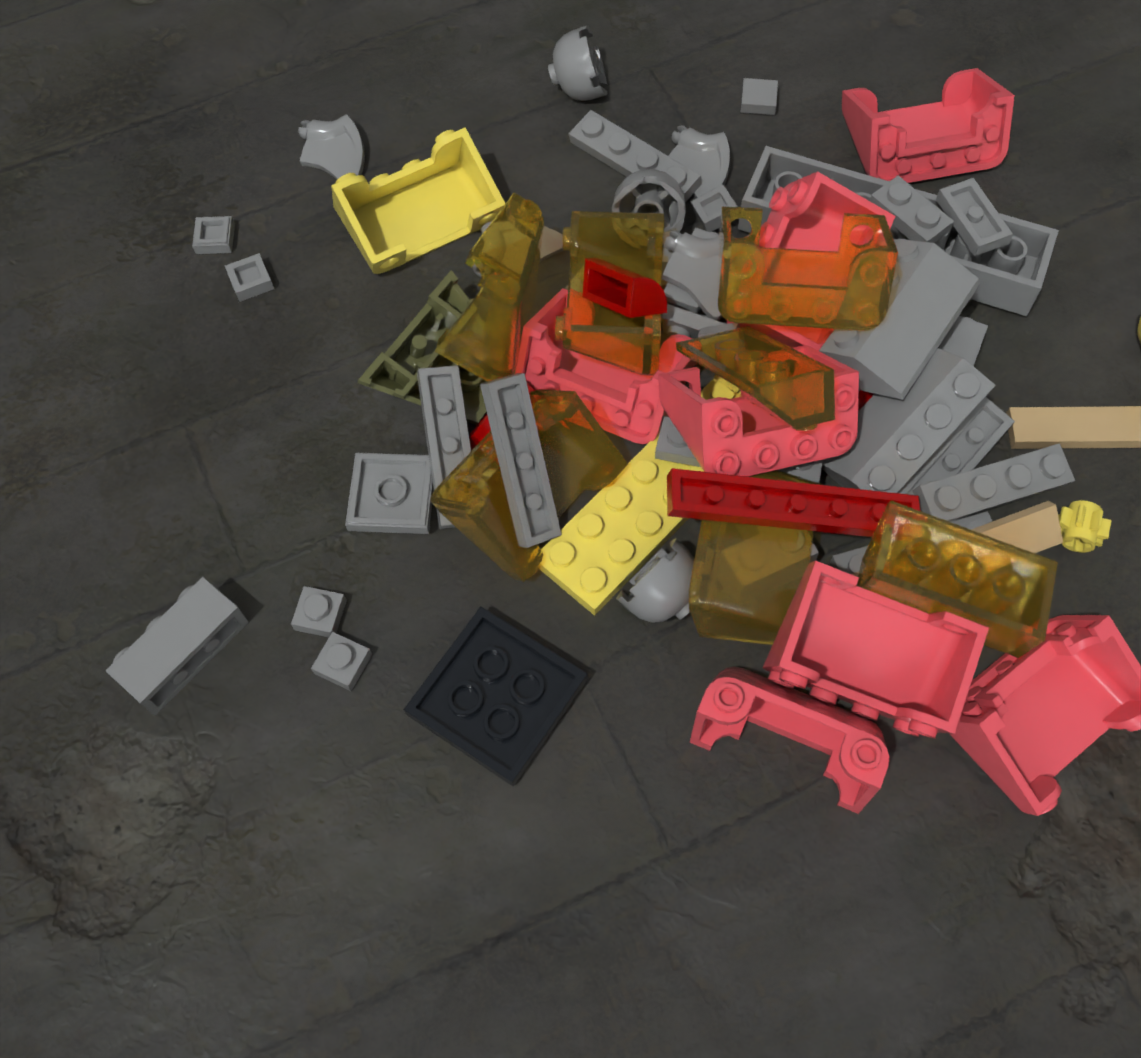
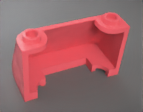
(933, 139)
(615, 397)
(1048, 706)
(853, 742)

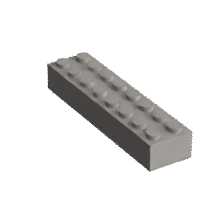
(1007, 275)

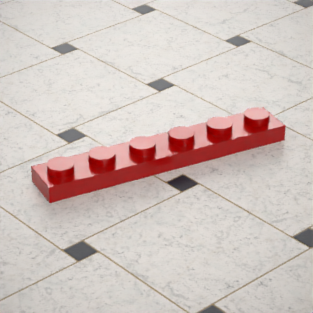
(778, 502)

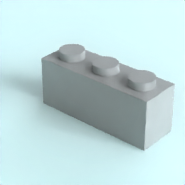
(177, 645)

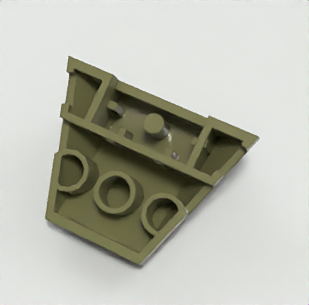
(415, 349)

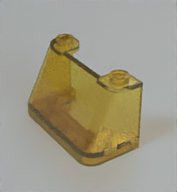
(491, 327)
(592, 329)
(576, 460)
(747, 576)

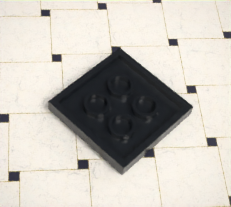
(496, 695)

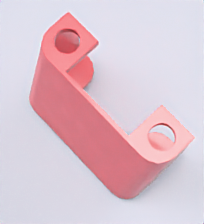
(810, 218)
(747, 440)
(876, 653)

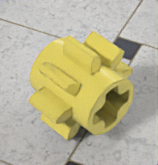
(1083, 526)

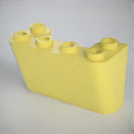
(420, 205)

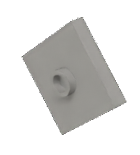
(390, 494)

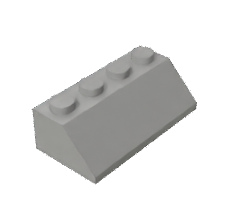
(922, 307)
(903, 434)

